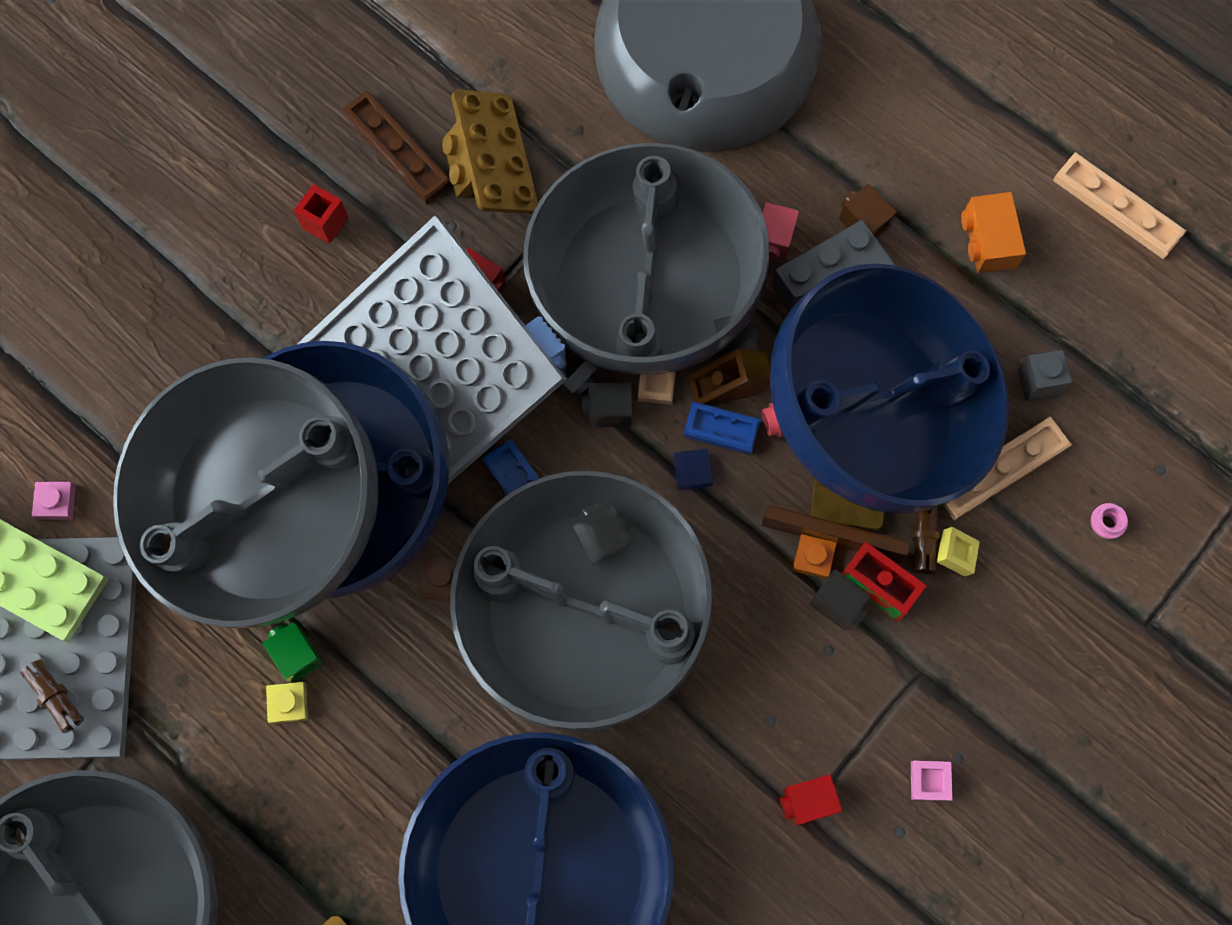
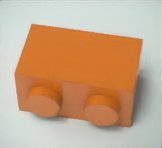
(993, 232)

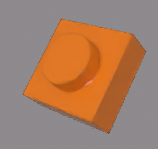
(814, 556)

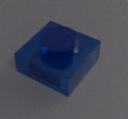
(692, 469)

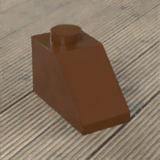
(731, 377)

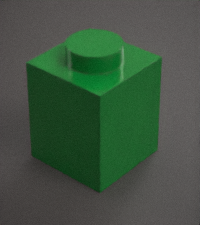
(292, 652)

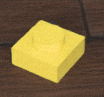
(958, 551)
(287, 703)

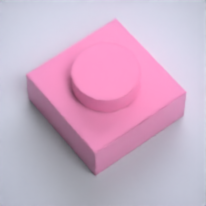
(53, 500)
(931, 781)

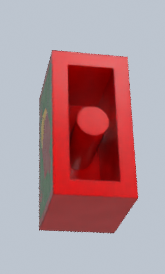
(889, 585)

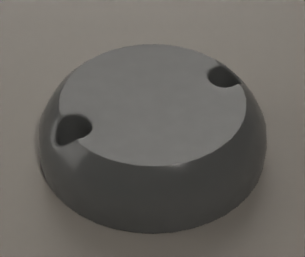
(707, 68)
(643, 257)
(241, 497)
(572, 637)
(101, 855)

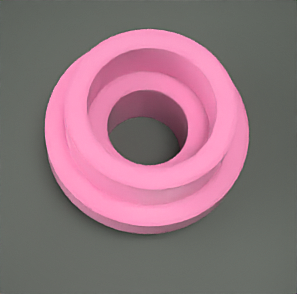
(1118, 516)

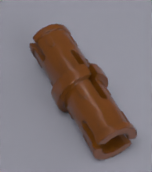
(926, 541)
(52, 696)

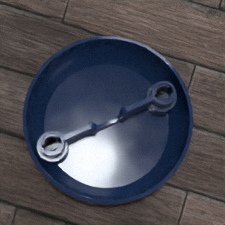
(889, 389)
(401, 433)
(528, 852)

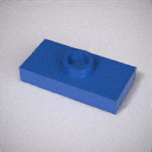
(721, 428)
(509, 467)

